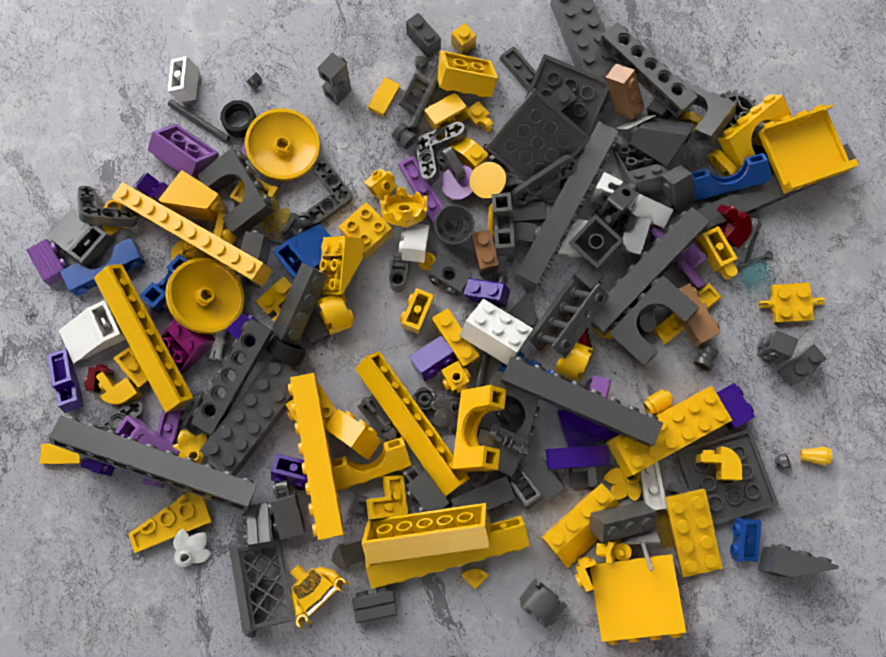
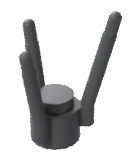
(756, 225)

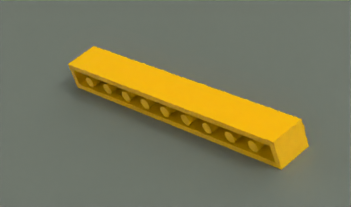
(193, 234)

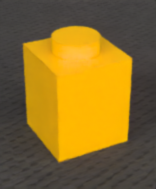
(463, 39)

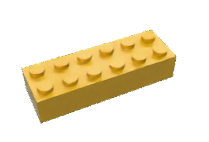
(680, 427)
(427, 534)

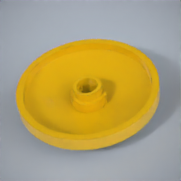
(282, 144)
(204, 296)

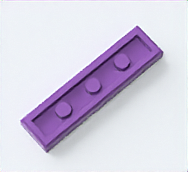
(411, 172)
(168, 429)

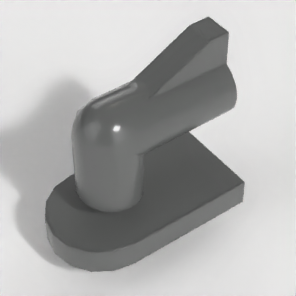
(292, 218)

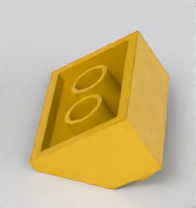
(466, 74)

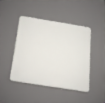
(634, 122)

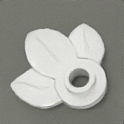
(192, 546)

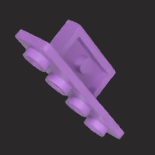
(688, 260)

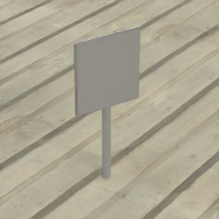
(644, 538)

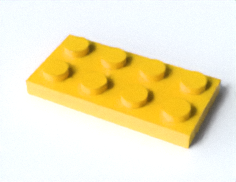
(693, 532)

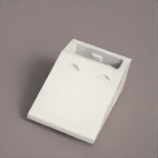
(91, 332)

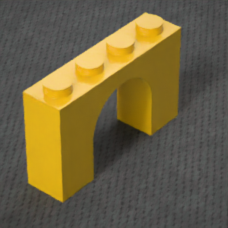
(737, 139)
(472, 408)

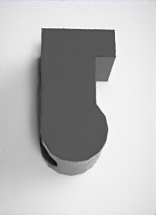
(646, 322)

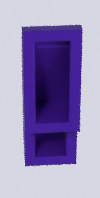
(64, 381)
(577, 457)

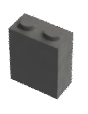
(258, 247)

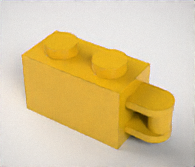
(719, 252)

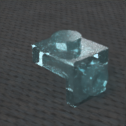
(755, 272)

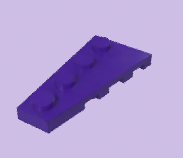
(580, 431)

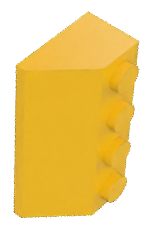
(571, 534)

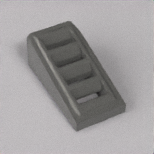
(533, 500)

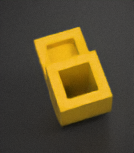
(118, 393)
(727, 463)

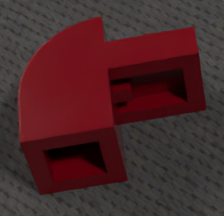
(738, 225)

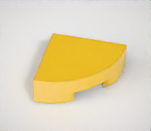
(474, 577)

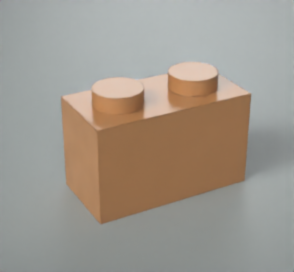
(484, 252)

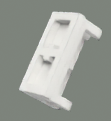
(605, 187)
(651, 209)

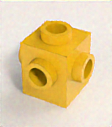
(381, 184)
(455, 371)

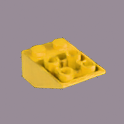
(340, 261)

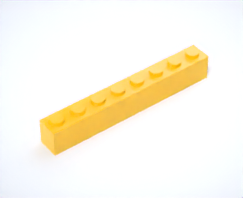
(143, 337)
(411, 422)
(317, 457)
(504, 537)

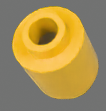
(658, 402)

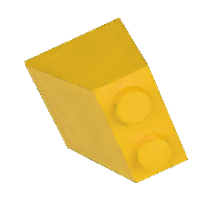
(192, 198)

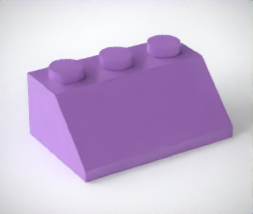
(181, 150)

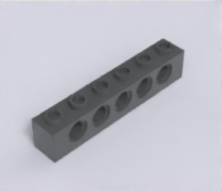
(647, 78)
(262, 336)

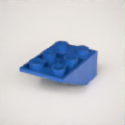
(302, 249)

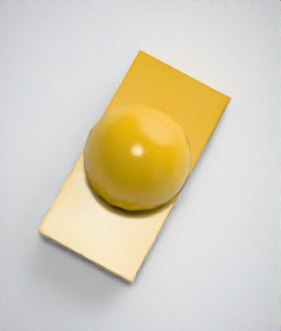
(222, 231)

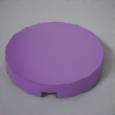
(457, 190)

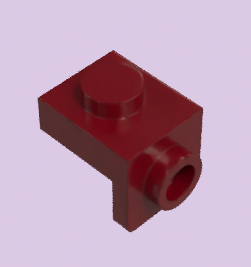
(91, 381)

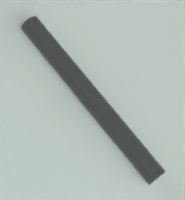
(215, 131)

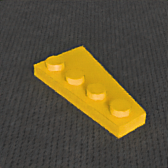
(185, 513)

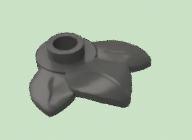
(444, 413)

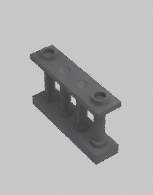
(558, 311)

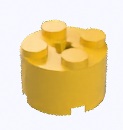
(335, 314)
(575, 363)

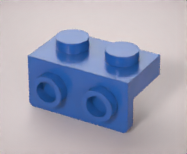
(745, 539)

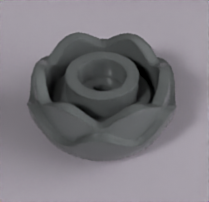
(423, 393)

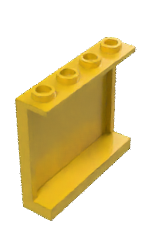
(805, 149)
(637, 601)

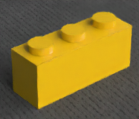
(450, 330)

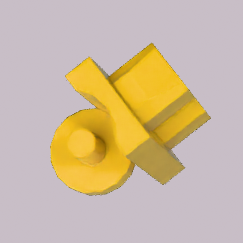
(614, 550)

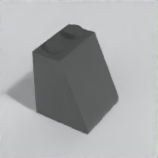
(660, 138)

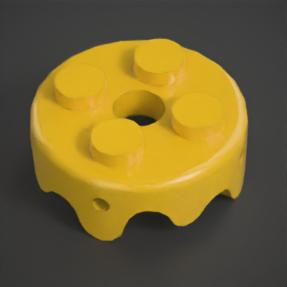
(404, 209)

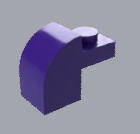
(150, 187)
(98, 467)

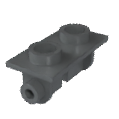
(375, 414)
(187, 417)

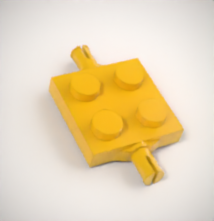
(791, 302)

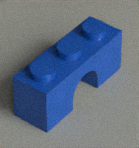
(155, 293)

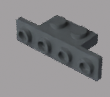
(417, 95)

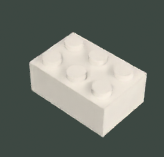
(495, 331)

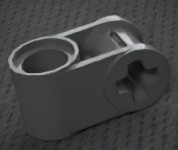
(400, 270)

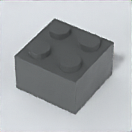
(596, 241)

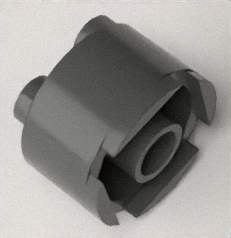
(542, 603)

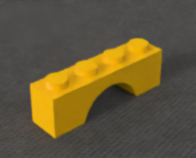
(392, 458)

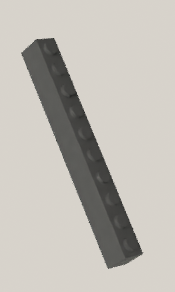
(752, 198)
(565, 206)
(153, 463)

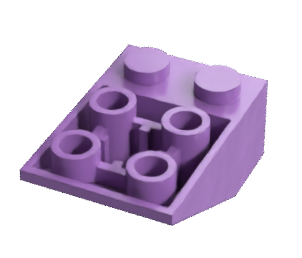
(140, 431)

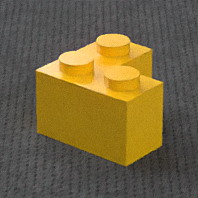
(354, 434)

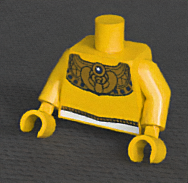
(313, 590)

